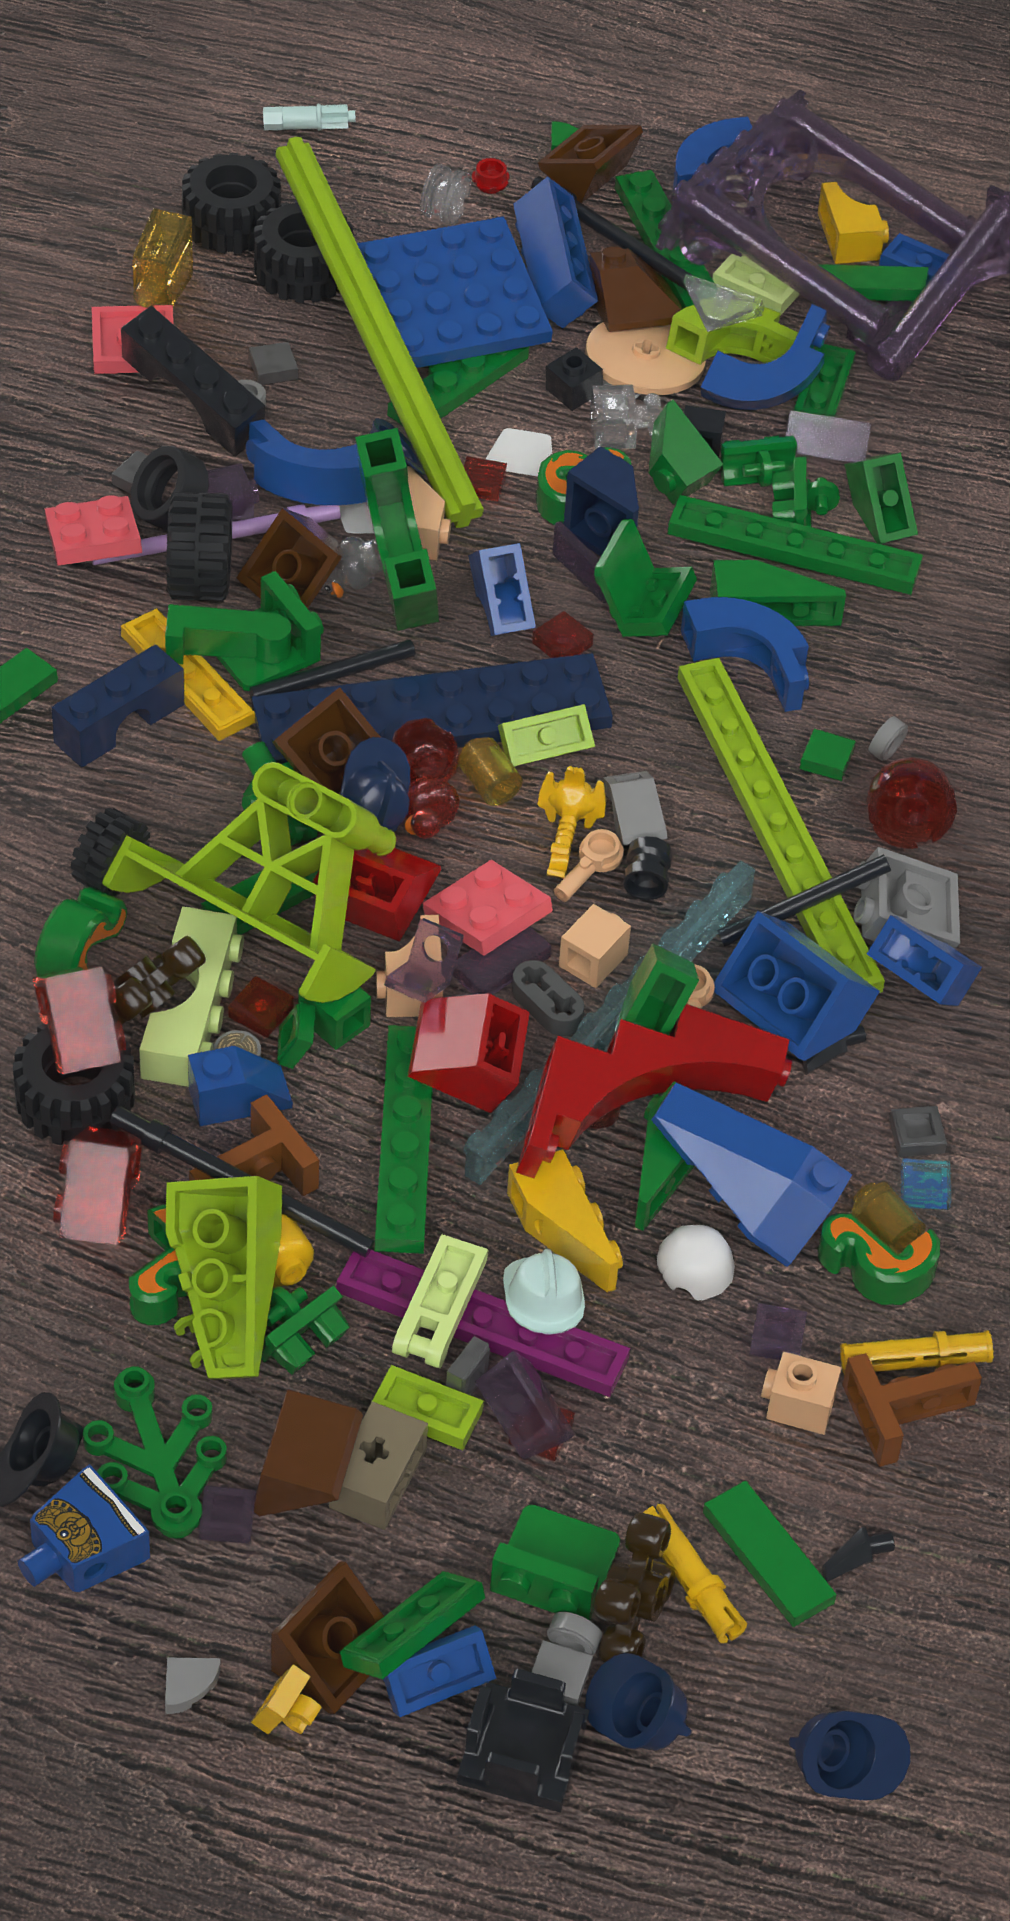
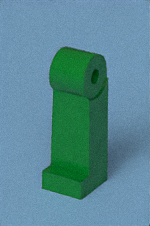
(226, 633)

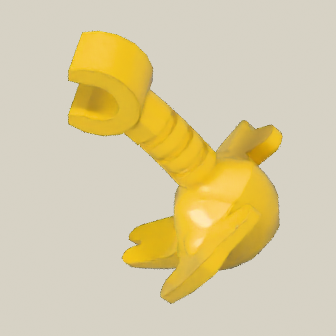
(573, 801)

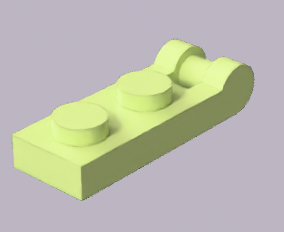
(440, 1300)

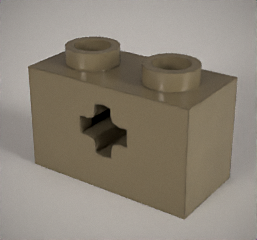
(381, 1465)

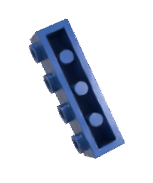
(555, 251)

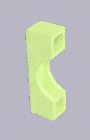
(189, 1026)

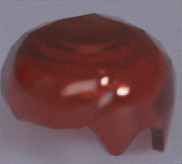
(428, 749)

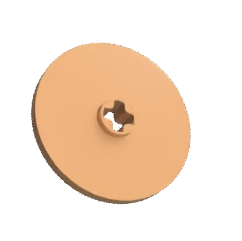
(641, 360)

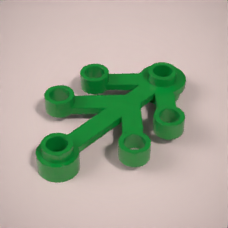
(158, 1458)

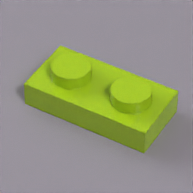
(546, 735)
(447, 1411)

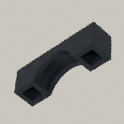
(163, 351)

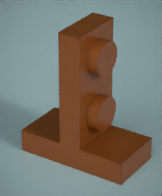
(272, 1149)
(904, 1400)

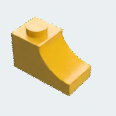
(851, 227)

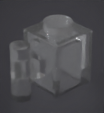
(617, 417)

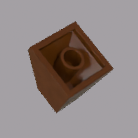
(630, 291)
(297, 552)
(324, 738)

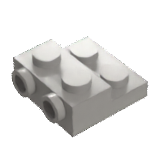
(915, 893)

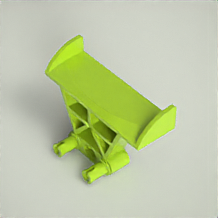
(278, 794)

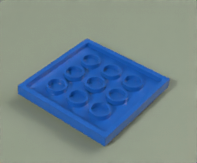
(458, 291)

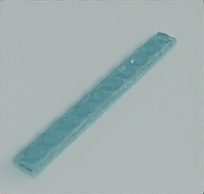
(728, 895)

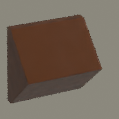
(591, 157)
(307, 1454)
(318, 1631)

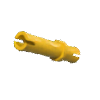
(923, 1351)
(703, 1588)

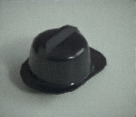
(38, 1448)

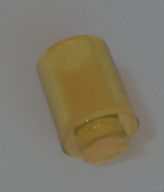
(490, 771)
(887, 1215)

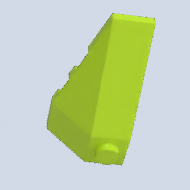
(228, 1257)

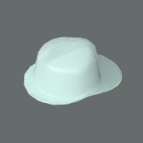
(544, 1293)

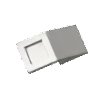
(635, 806)

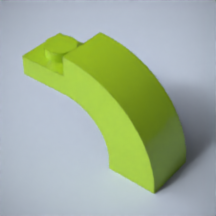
(756, 338)

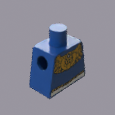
(84, 1535)

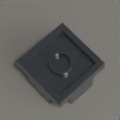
(523, 1741)

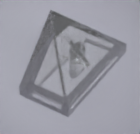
(721, 305)

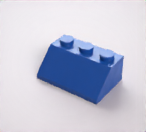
(793, 987)

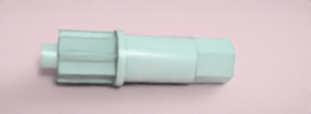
(308, 117)

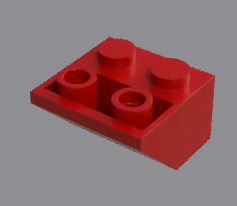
(387, 890)
(470, 1048)

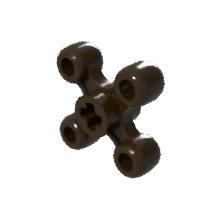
(151, 981)
(636, 1588)

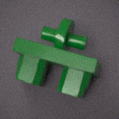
(756, 460)
(807, 496)
(319, 1315)

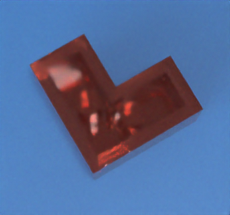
(80, 1017)
(99, 1178)

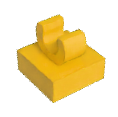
(287, 1704)

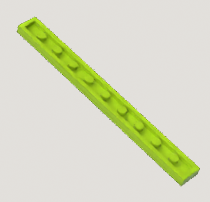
(773, 813)

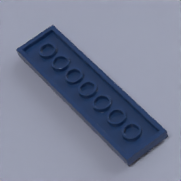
(458, 701)

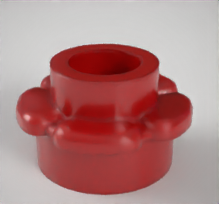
(490, 175)

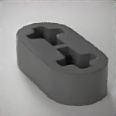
(543, 1000)

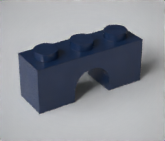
(90, 718)

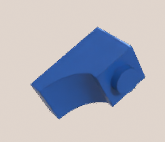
(503, 588)
(924, 961)

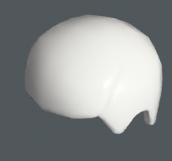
(696, 1261)

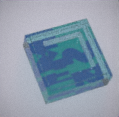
(926, 1184)

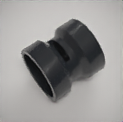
(647, 868)

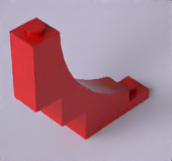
(699, 1053)

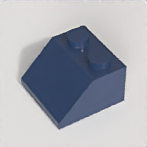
(598, 497)

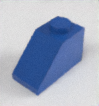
(230, 1079)

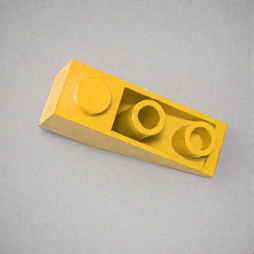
(564, 1220)

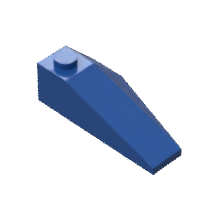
(763, 1175)

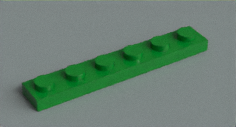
(646, 207)
(795, 544)
(403, 1151)

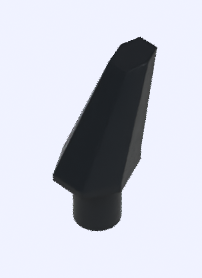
(835, 1050)
(857, 1552)

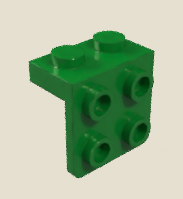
(638, 595)
(305, 636)
(554, 1562)

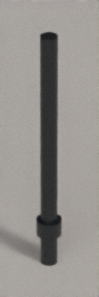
(626, 241)
(159, 1138)

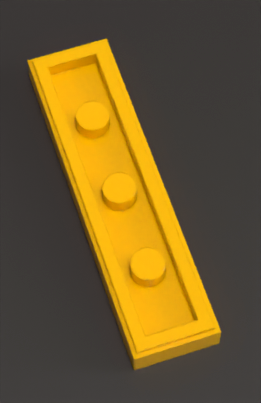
(204, 689)

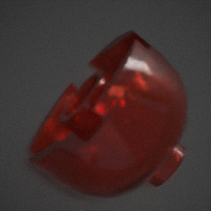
(911, 802)

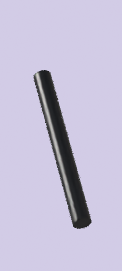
(336, 669)
(811, 896)

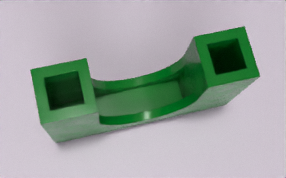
(395, 529)

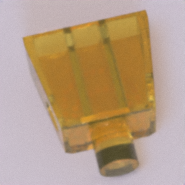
(160, 275)

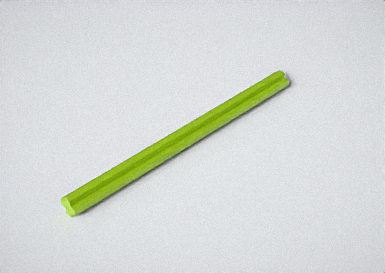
(379, 333)

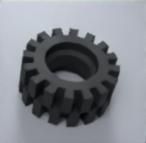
(101, 846)

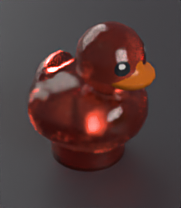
(430, 806)

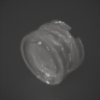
(445, 194)

